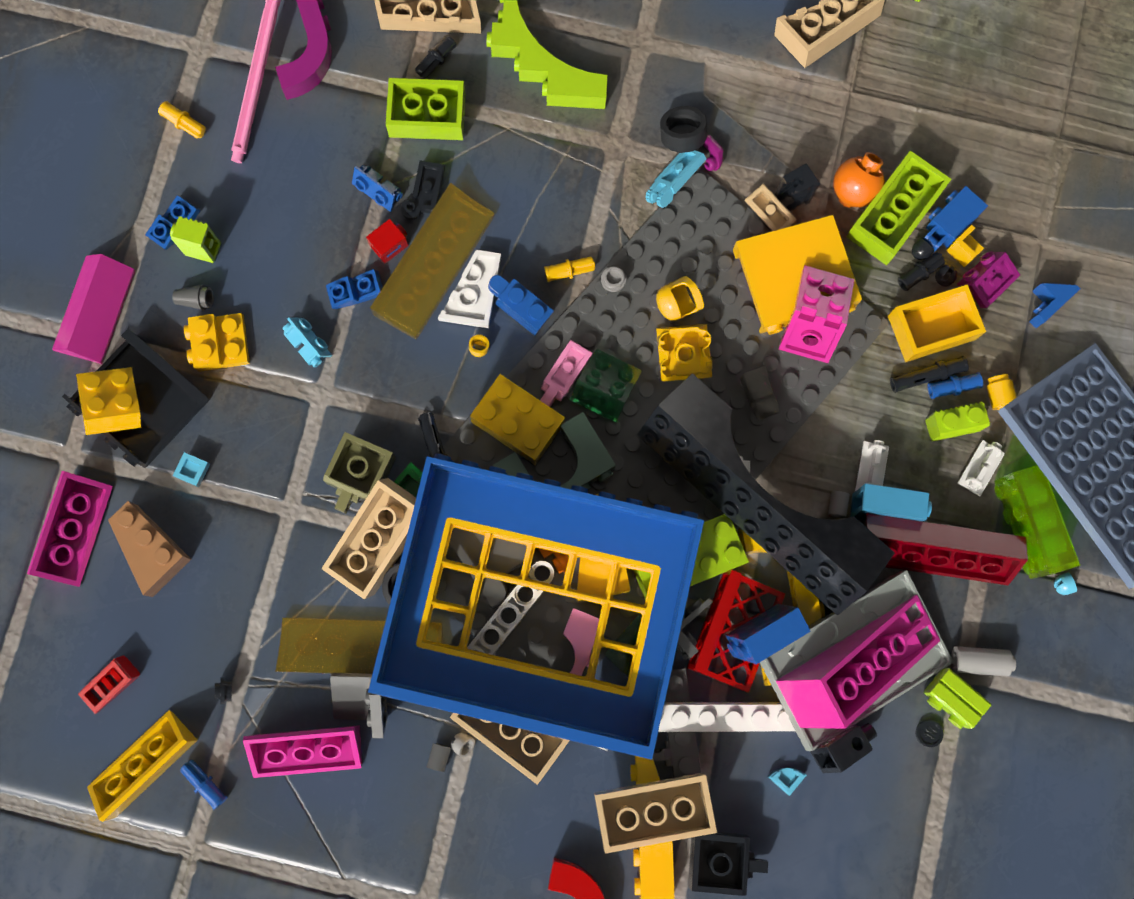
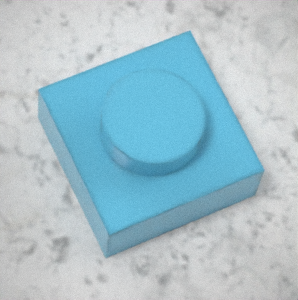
(191, 469)

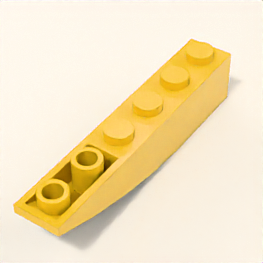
(655, 860)

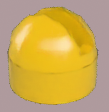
(479, 342)

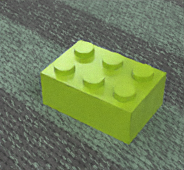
(425, 109)

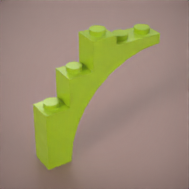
(561, 82)

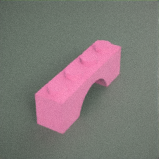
(581, 633)

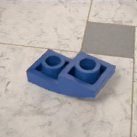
(161, 227)
(354, 290)

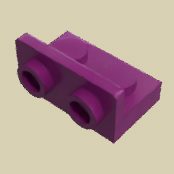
(990, 277)

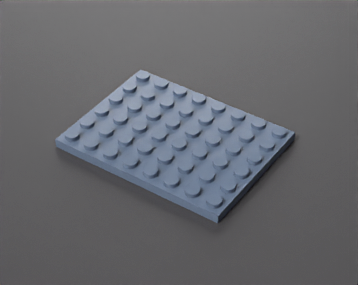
(1083, 441)

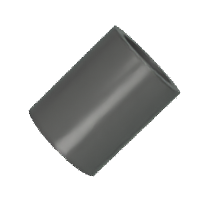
(438, 757)

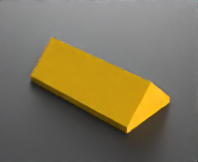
(140, 766)

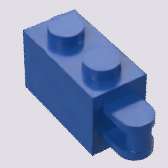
(954, 218)
(520, 303)

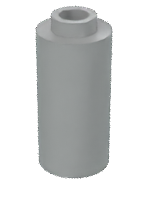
(982, 661)

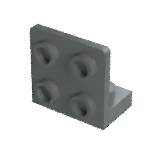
(686, 642)
(354, 702)

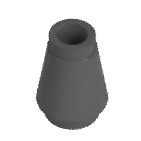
(195, 297)

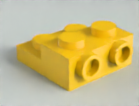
(216, 341)

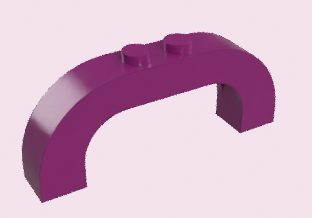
(311, 67)

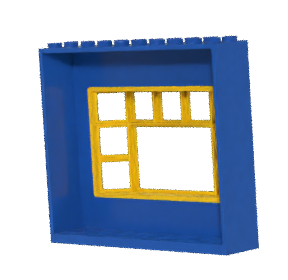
(557, 521)

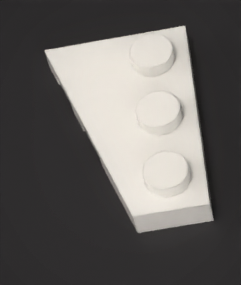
(471, 300)

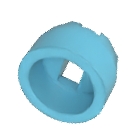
(1065, 584)

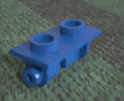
(368, 180)

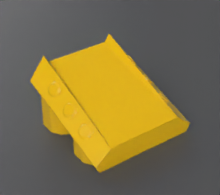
(684, 352)

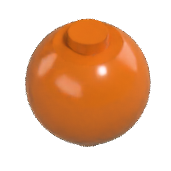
(859, 180)

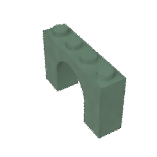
(591, 455)

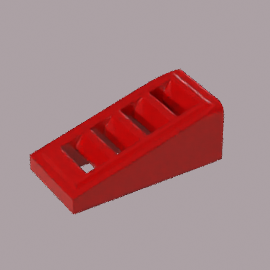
(122, 671)

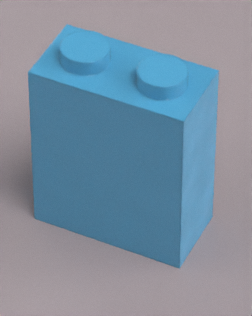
(890, 502)

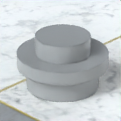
(613, 279)

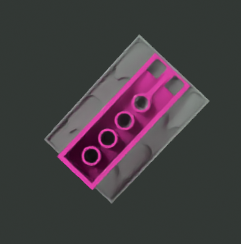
(857, 661)

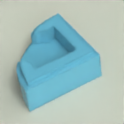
(787, 779)

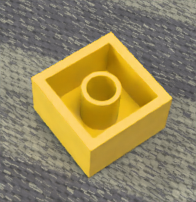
(108, 400)

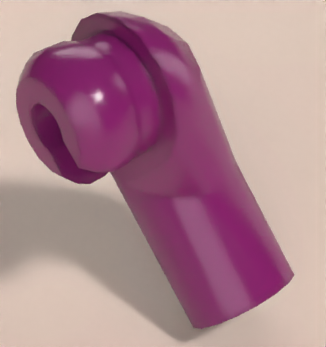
(716, 151)

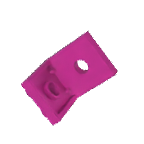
(818, 314)

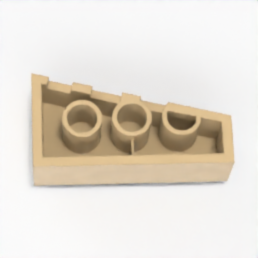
(429, 15)
(824, 26)

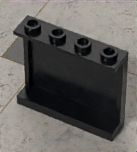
(163, 396)

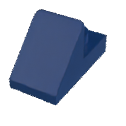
(1053, 298)

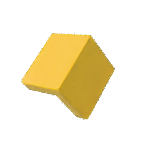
(965, 248)

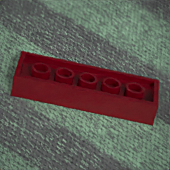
(950, 549)

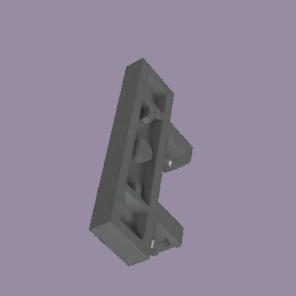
(681, 747)

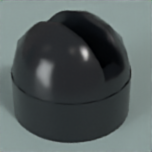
(922, 249)
(942, 271)

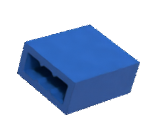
(767, 633)

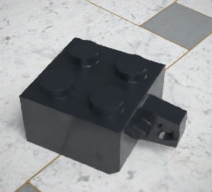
(722, 863)

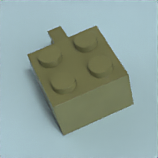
(356, 470)

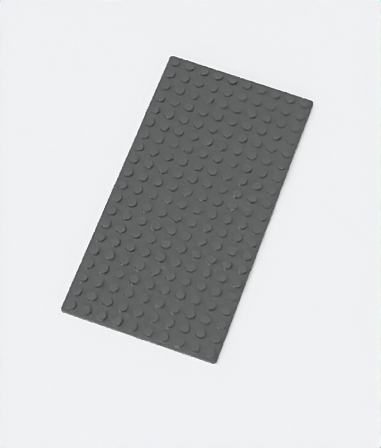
(683, 239)

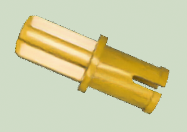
(181, 119)
(569, 268)

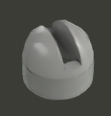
(463, 744)

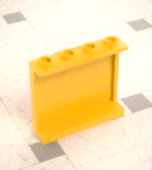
(775, 265)

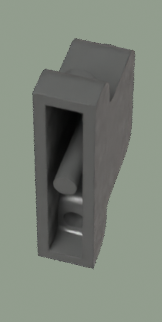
(503, 557)

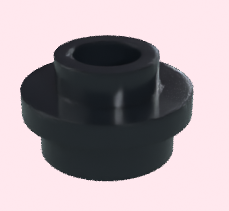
(223, 690)

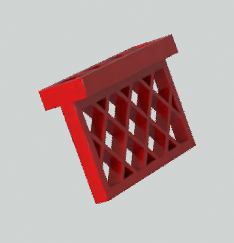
(714, 624)

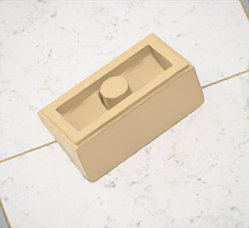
(770, 209)

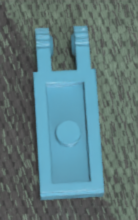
(674, 177)

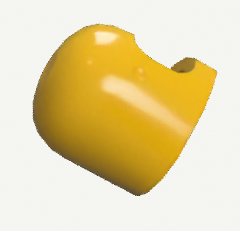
(675, 301)

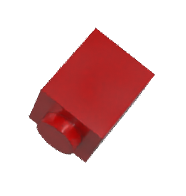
(387, 240)

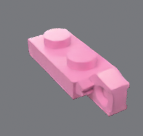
(564, 372)

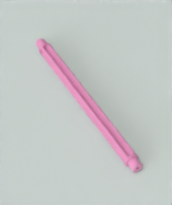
(254, 80)

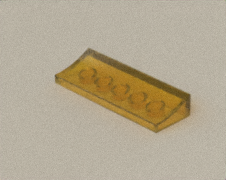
(432, 262)
(334, 645)

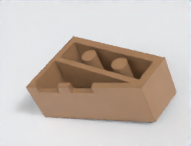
(147, 548)

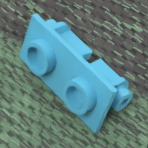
(300, 332)

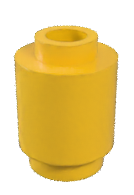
(1000, 391)

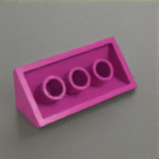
(94, 308)
(70, 529)
(304, 751)

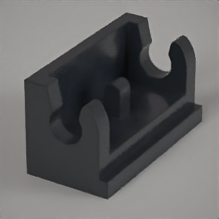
(799, 185)

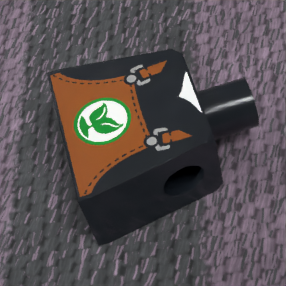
(844, 749)

